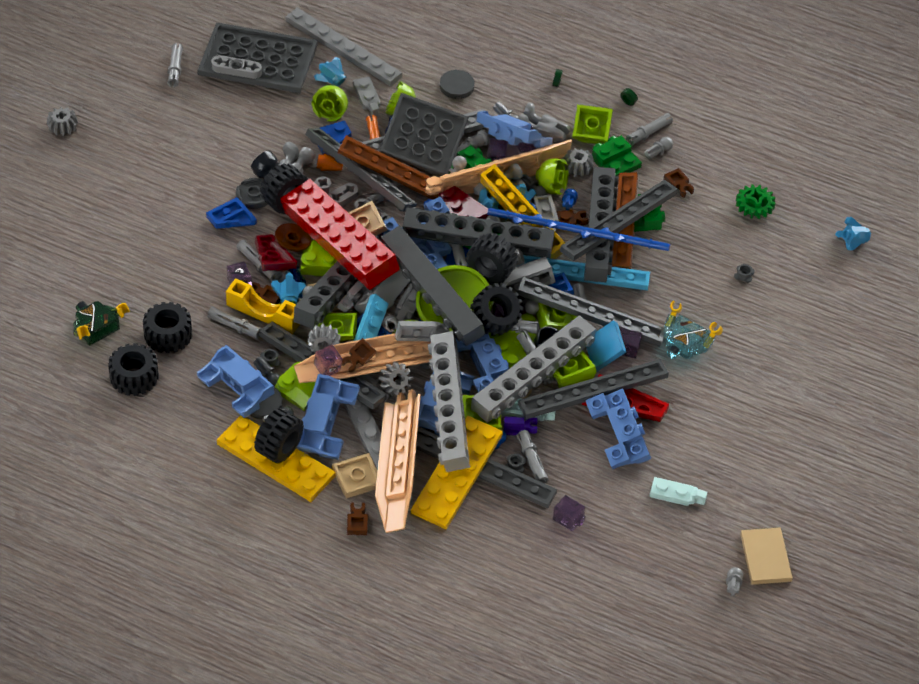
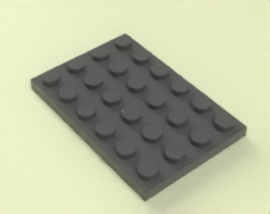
(282, 57)

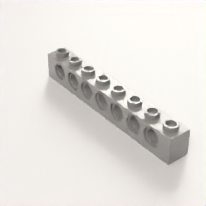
(533, 369)
(449, 401)

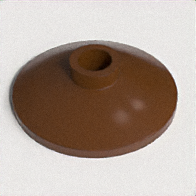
(292, 237)

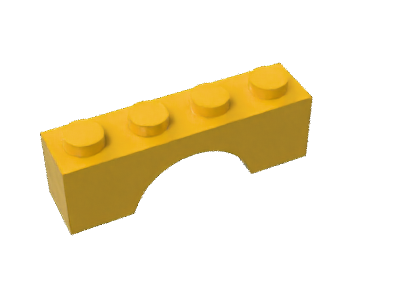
(245, 299)

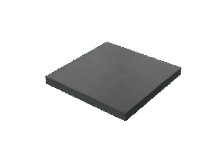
(423, 135)

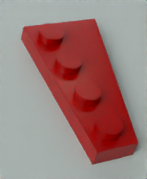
(645, 405)

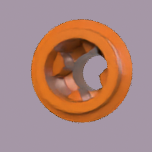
(327, 163)

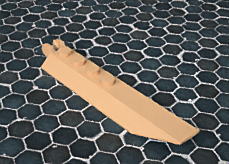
(469, 178)
(387, 351)
(397, 460)

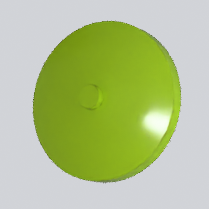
(463, 280)

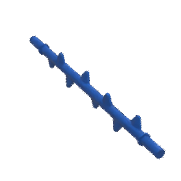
(584, 231)

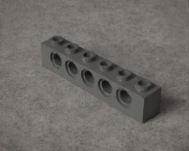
(324, 296)

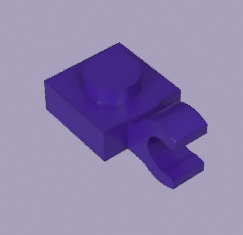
(514, 425)

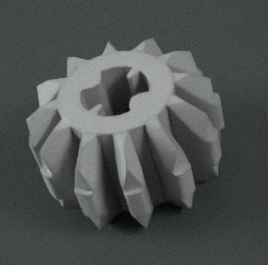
(62, 121)
(578, 162)
(322, 337)
(399, 384)

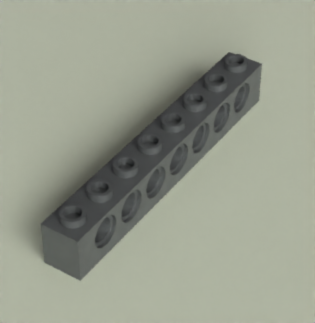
(600, 207)
(471, 224)

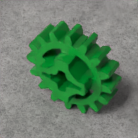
(755, 201)

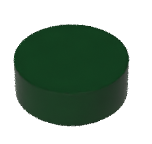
(556, 81)
(629, 97)

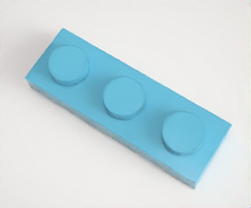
(372, 318)

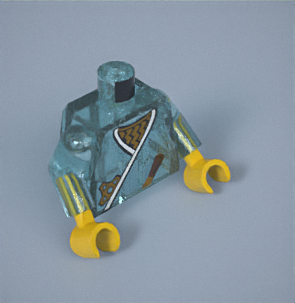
(686, 337)

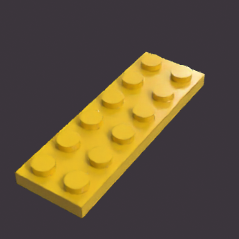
(298, 472)
(447, 490)

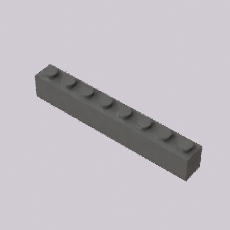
(434, 287)

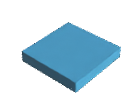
(607, 346)

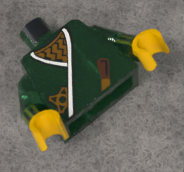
(97, 320)

